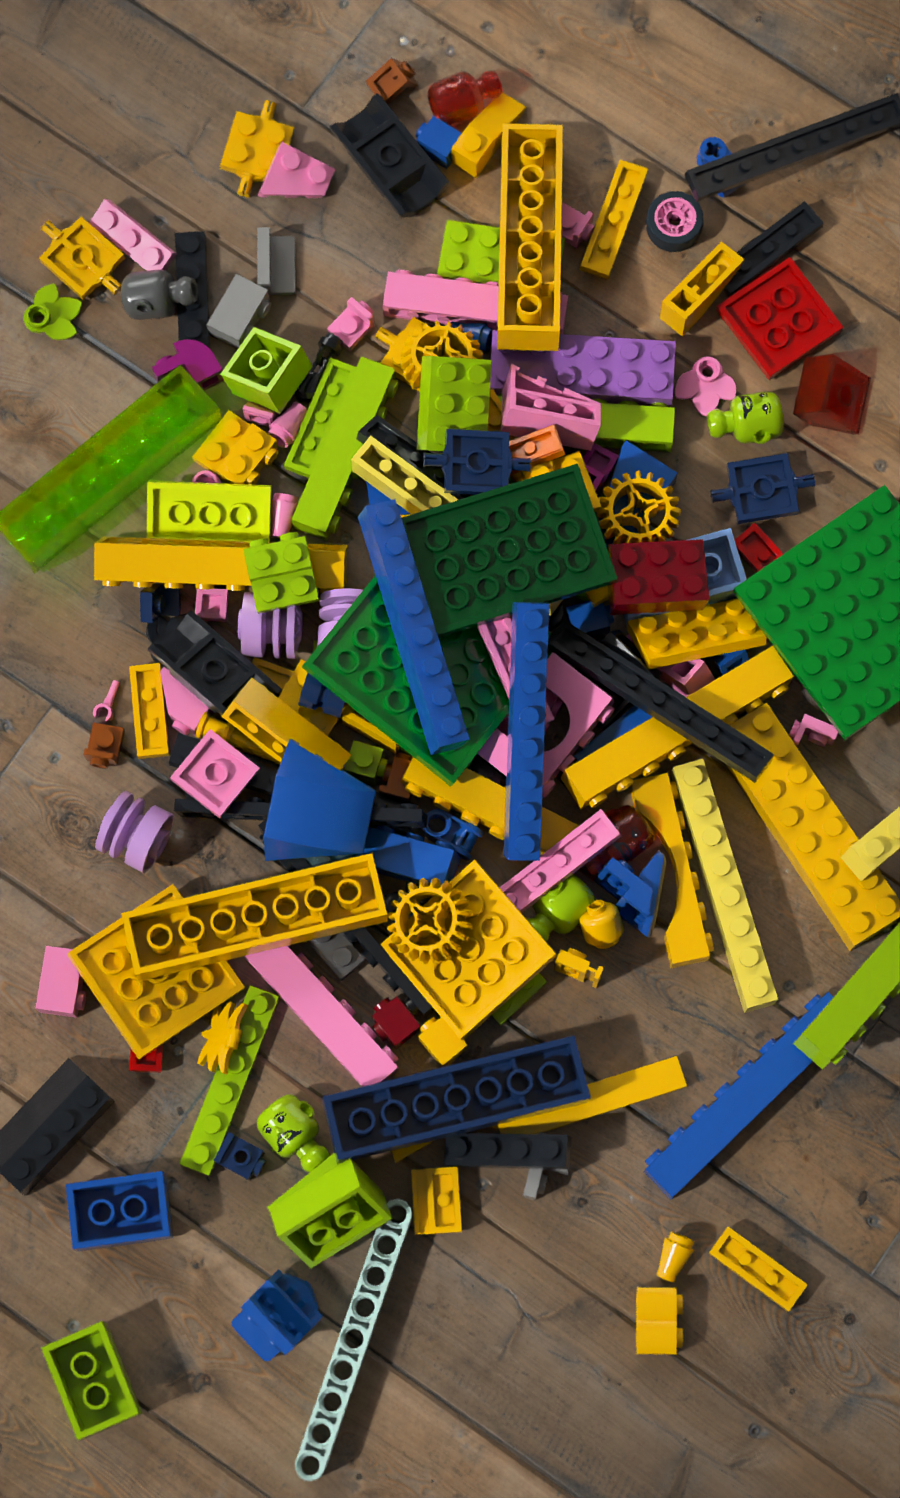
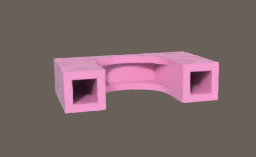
(586, 707)

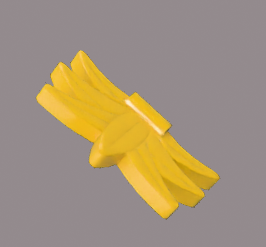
(222, 1037)

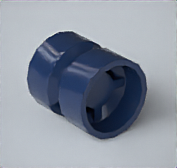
(317, 695)

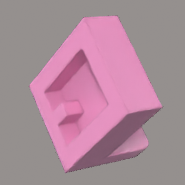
(576, 225)
(353, 323)
(817, 730)

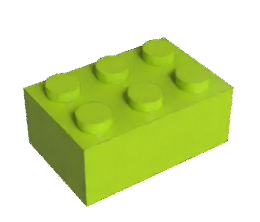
(452, 397)
(330, 1213)
(91, 1380)

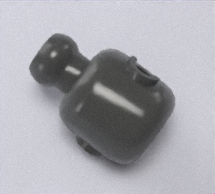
(156, 294)

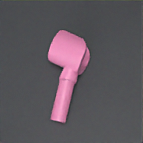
(108, 702)

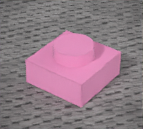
(212, 604)

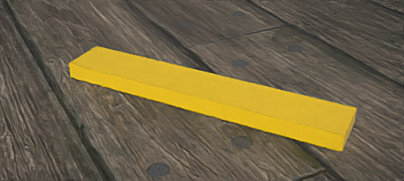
(607, 1096)

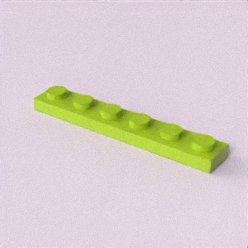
(227, 1089)

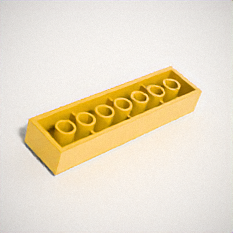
(530, 237)
(200, 563)
(814, 834)
(254, 917)

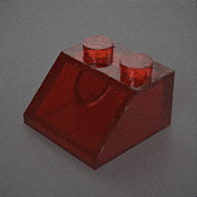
(831, 394)

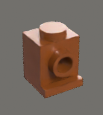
(393, 776)

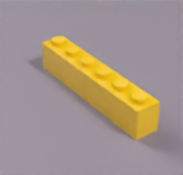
(479, 802)

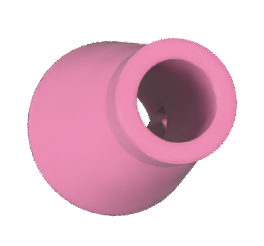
(287, 425)
(282, 511)

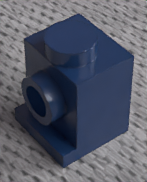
(227, 1154)

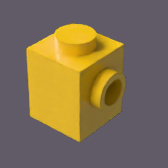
(441, 1041)

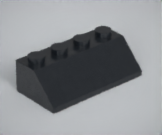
(49, 1125)

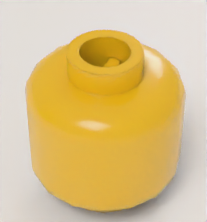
(601, 924)

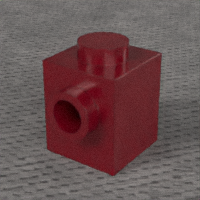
(394, 1022)

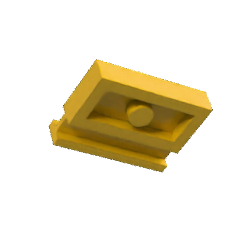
(575, 966)
(436, 1201)

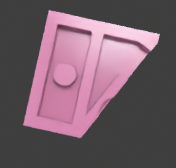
(295, 175)

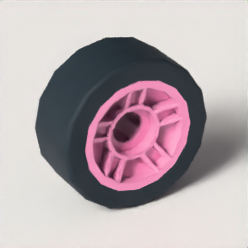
(674, 206)

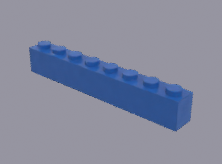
(413, 627)
(526, 731)
(734, 1106)

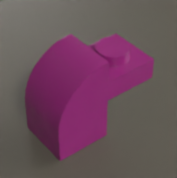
(195, 359)
(599, 465)

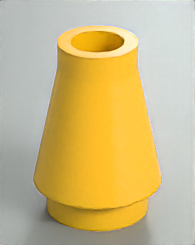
(674, 1255)

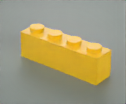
(273, 723)

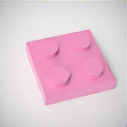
(214, 773)

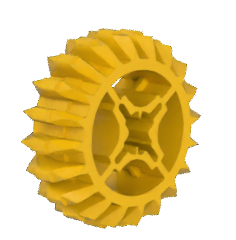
(436, 342)
(651, 507)
(420, 929)

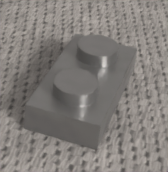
(337, 954)

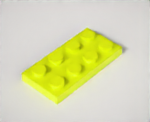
(208, 511)

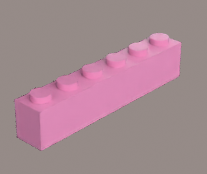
(443, 300)
(324, 1015)

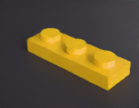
(149, 711)
(758, 1269)

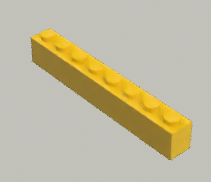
(652, 741)

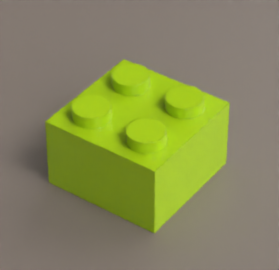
(266, 370)

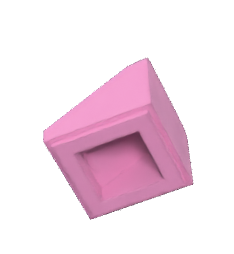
(258, 414)

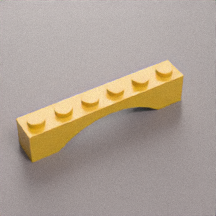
(685, 936)

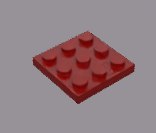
(779, 318)

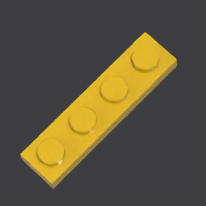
(614, 219)

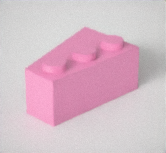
(533, 405)

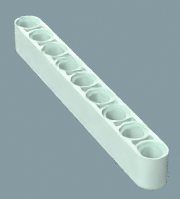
(354, 1356)

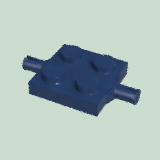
(475, 461)
(762, 488)

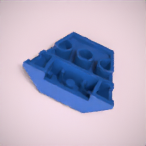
(315, 809)

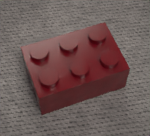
(658, 577)

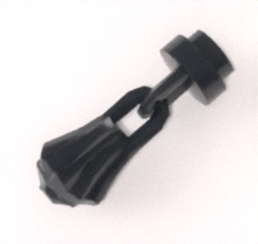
(330, 344)

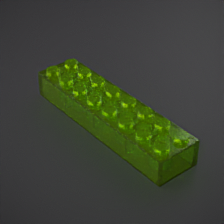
(107, 468)

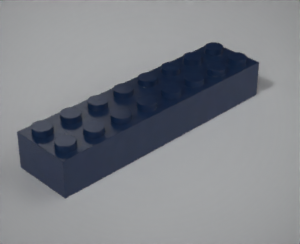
(455, 1099)

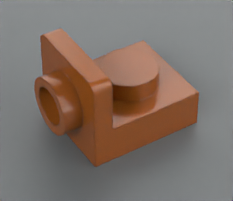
(392, 79)
(104, 745)

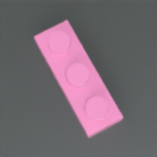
(131, 237)

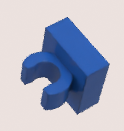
(729, 661)

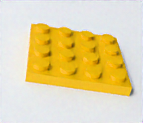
(493, 964)
(153, 1008)

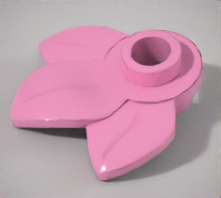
(705, 390)

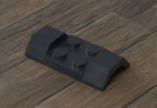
(391, 158)
(208, 664)

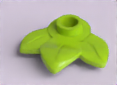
(57, 313)

